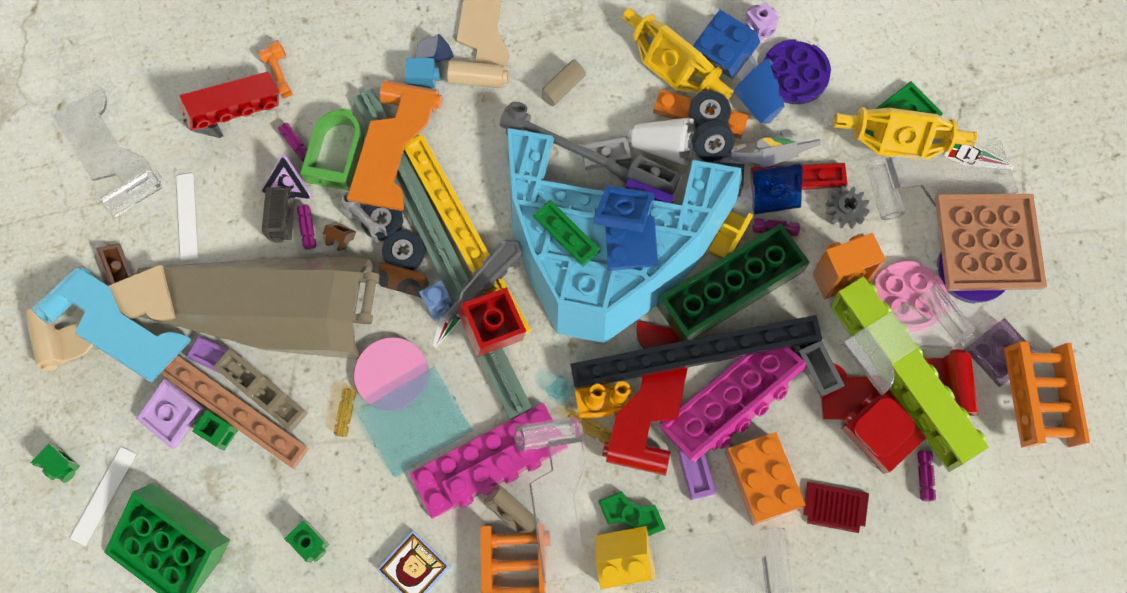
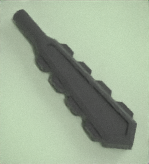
(494, 267)

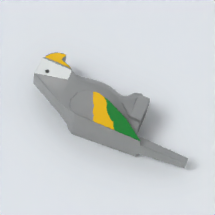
(771, 150)

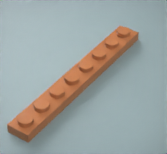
(235, 412)

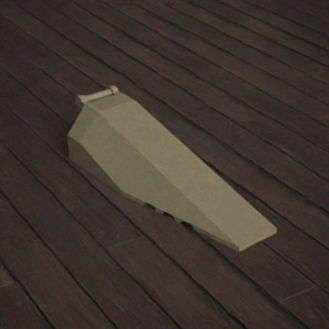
(275, 302)

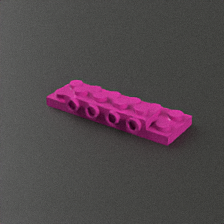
(732, 401)
(478, 466)

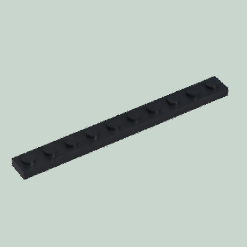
(696, 352)

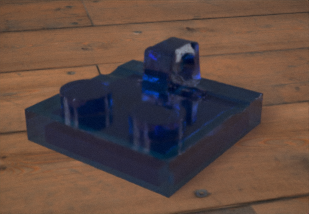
(777, 189)

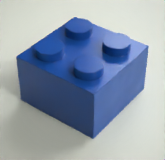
(727, 43)

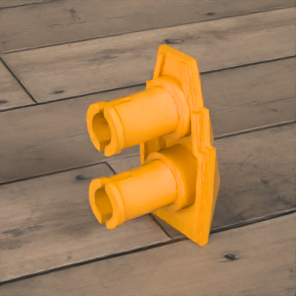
(603, 399)

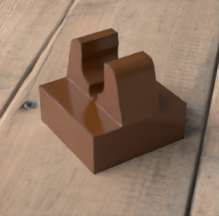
(338, 232)

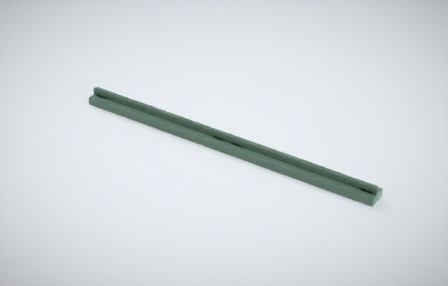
(451, 270)

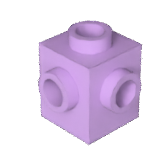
(762, 20)

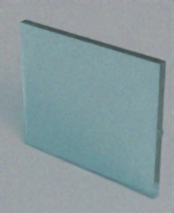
(414, 421)

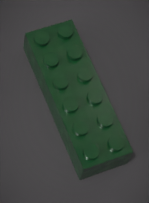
(732, 283)

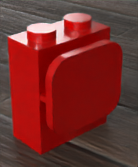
(883, 431)

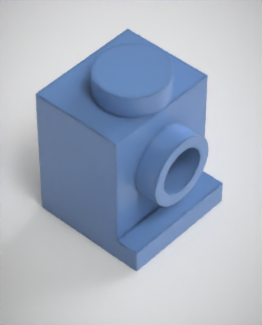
(436, 300)

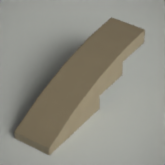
(260, 390)

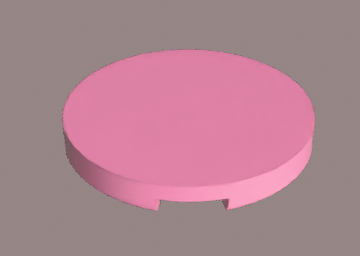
(904, 283)
(386, 367)

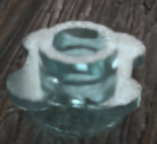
(560, 383)

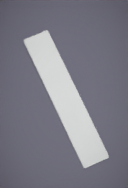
(187, 217)
(103, 496)

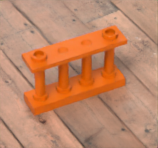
(1026, 398)
(492, 566)

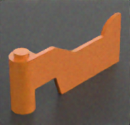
(386, 141)

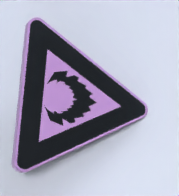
(286, 176)

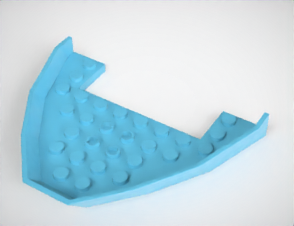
(591, 299)

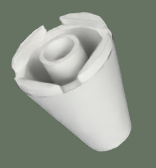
(665, 139)

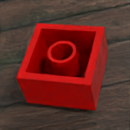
(491, 322)

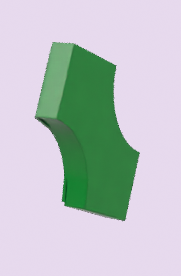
(620, 510)

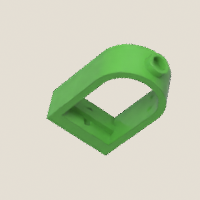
(327, 177)

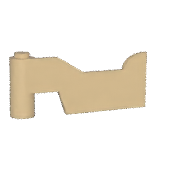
(480, 32)
(134, 297)

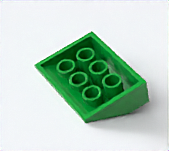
(165, 543)

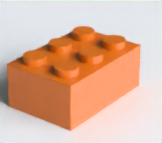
(847, 263)
(764, 478)

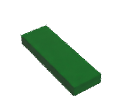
(566, 233)

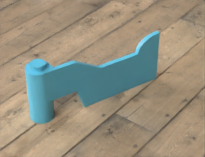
(107, 327)

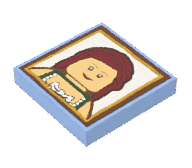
(413, 566)

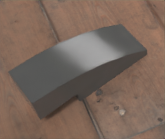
(819, 367)

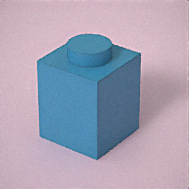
(422, 72)

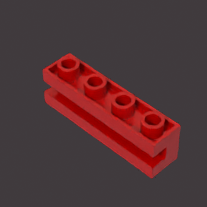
(229, 100)

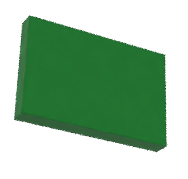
(910, 99)

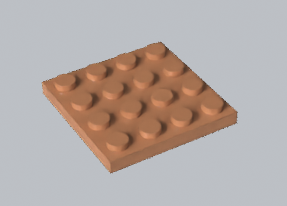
(990, 242)

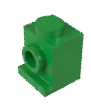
(223, 435)
(55, 463)
(299, 534)

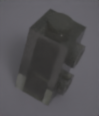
(278, 214)

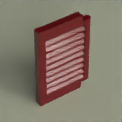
(835, 507)

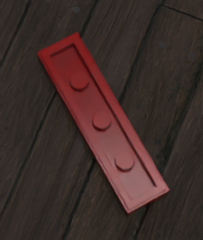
(819, 175)

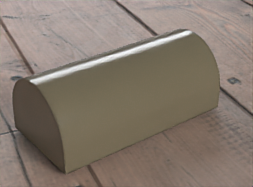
(563, 83)
(510, 510)

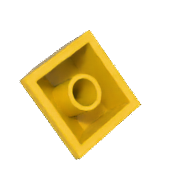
(624, 558)

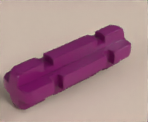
(293, 140)
(760, 225)
(306, 227)
(926, 476)

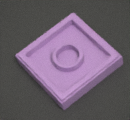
(169, 413)

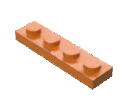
(677, 107)

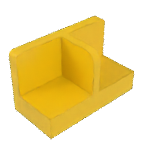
(730, 235)

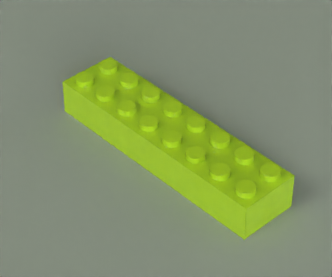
(915, 383)

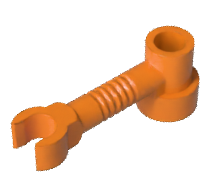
(272, 55)

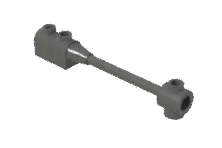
(641, 170)

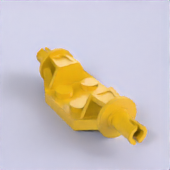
(673, 56)
(904, 131)

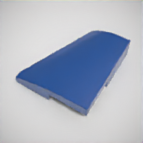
(761, 93)

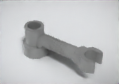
(353, 210)

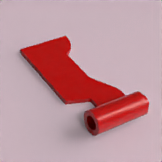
(954, 371)
(655, 402)

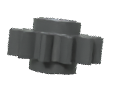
(842, 199)

